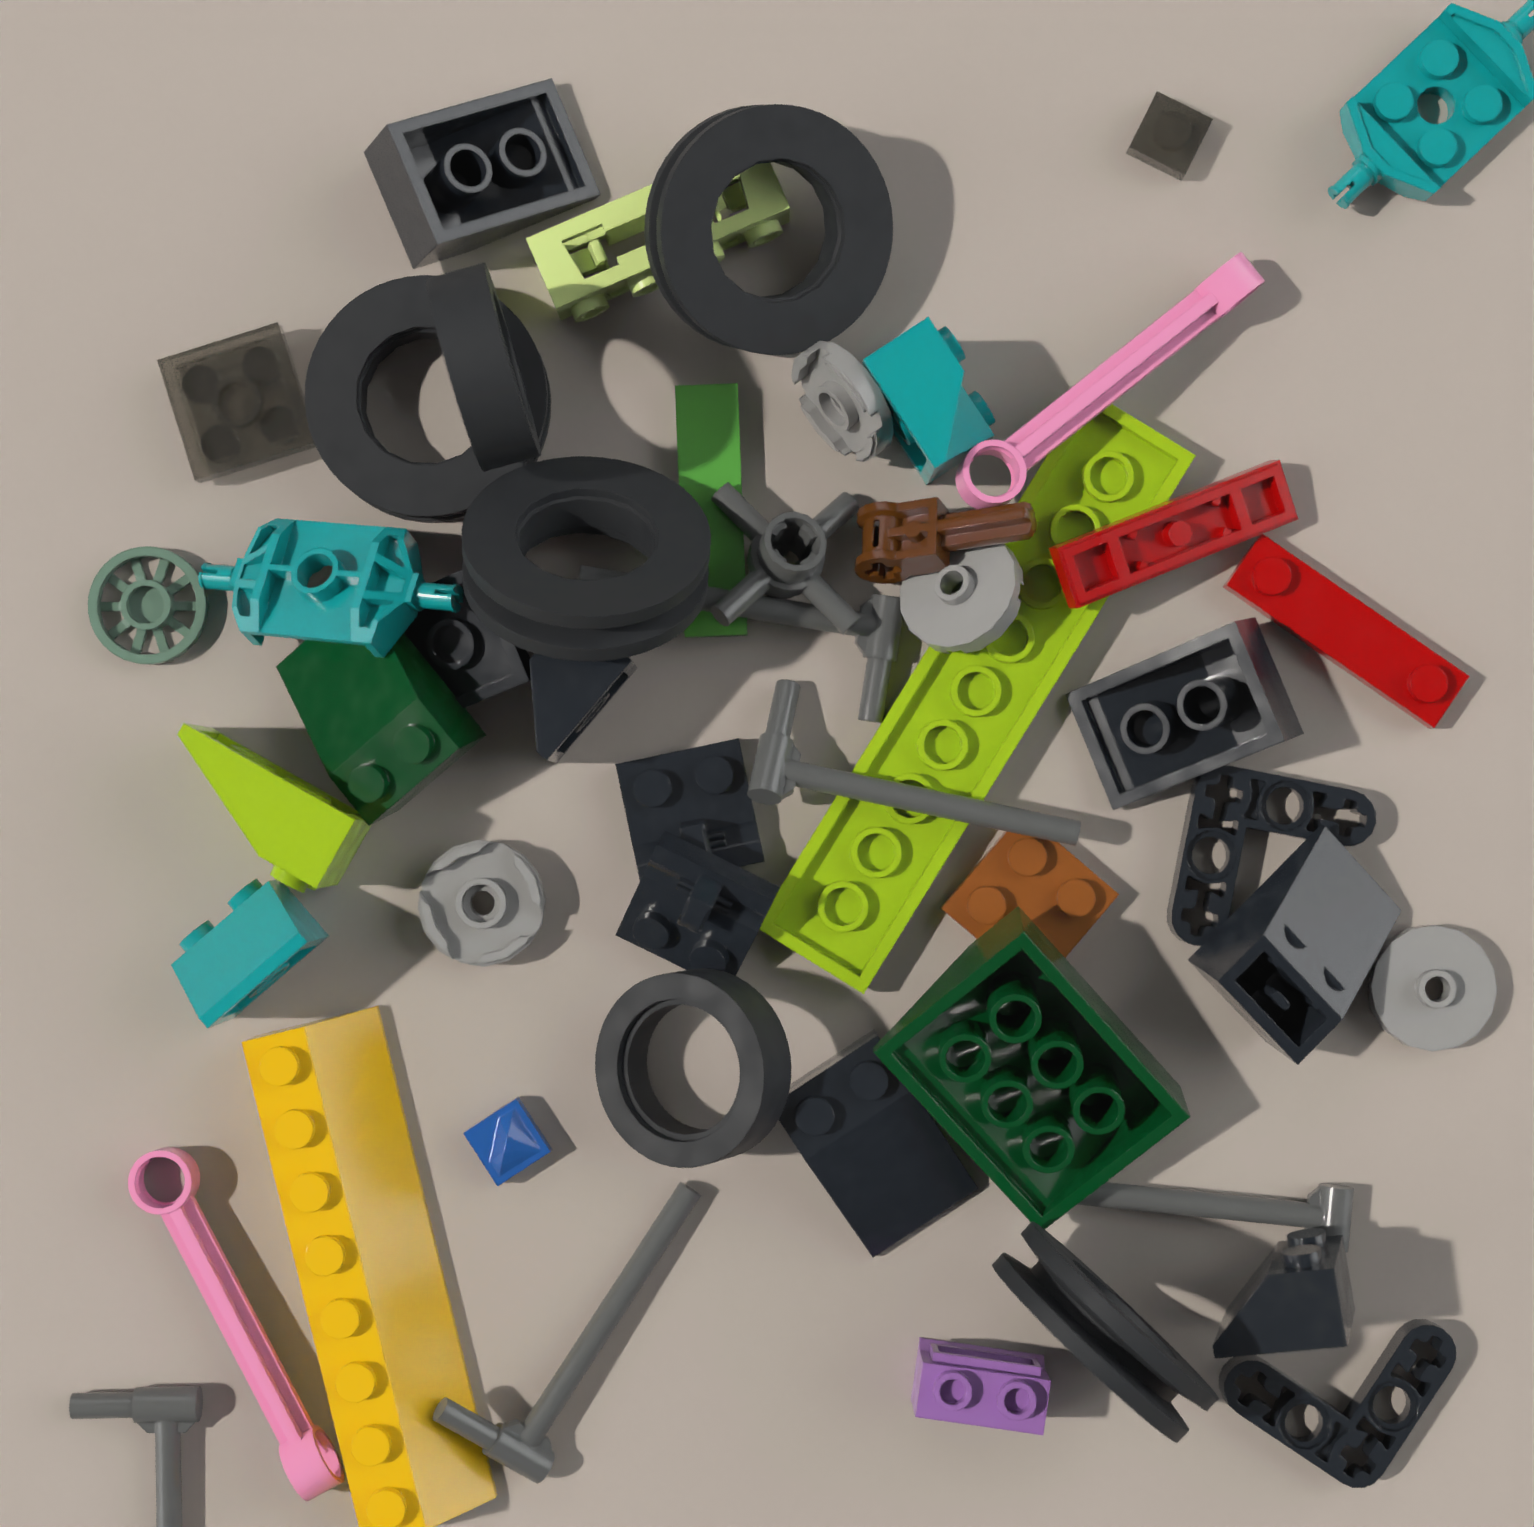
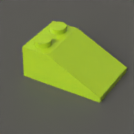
(283, 816)

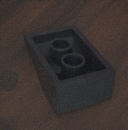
(479, 171)
(1184, 712)
(873, 1146)

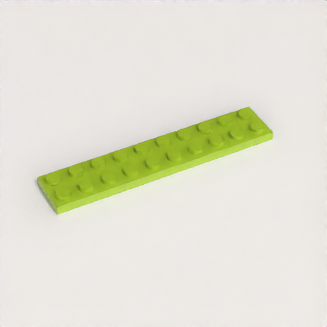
(964, 713)

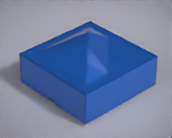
(507, 1141)

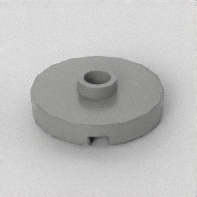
(843, 401)
(974, 613)
(448, 908)
(1400, 980)

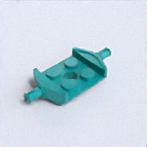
(1469, 64)
(365, 601)

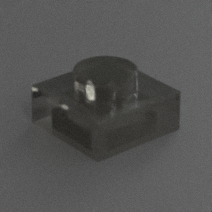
(1169, 136)

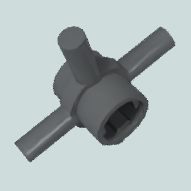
(766, 561)

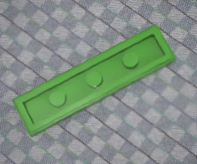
(706, 461)

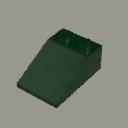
(377, 720)

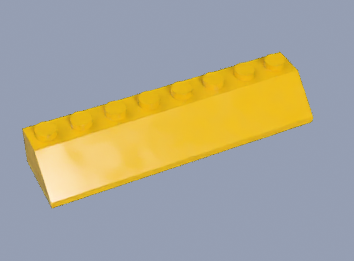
(368, 1268)

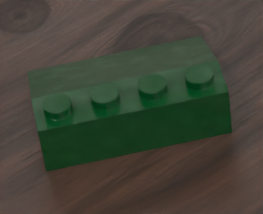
(1032, 1071)

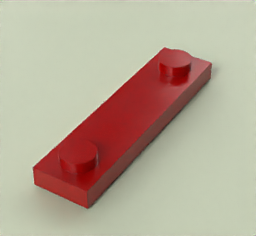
(1173, 534)
(1346, 631)

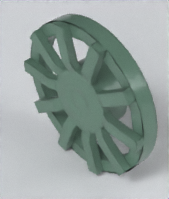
(147, 605)

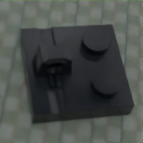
(466, 652)
(695, 797)
(696, 908)

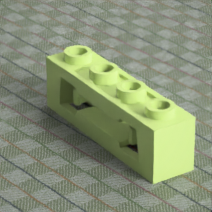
(585, 298)

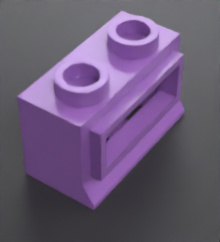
(980, 1386)

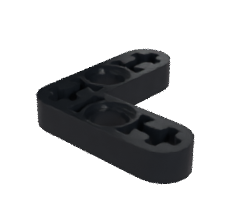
(1251, 813)
(1340, 1428)

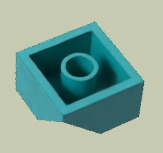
(926, 398)

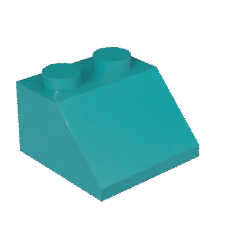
(246, 951)

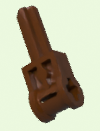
(921, 533)

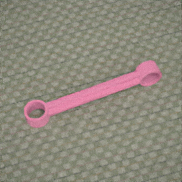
(1111, 379)
(303, 1447)

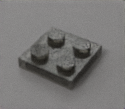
(237, 402)

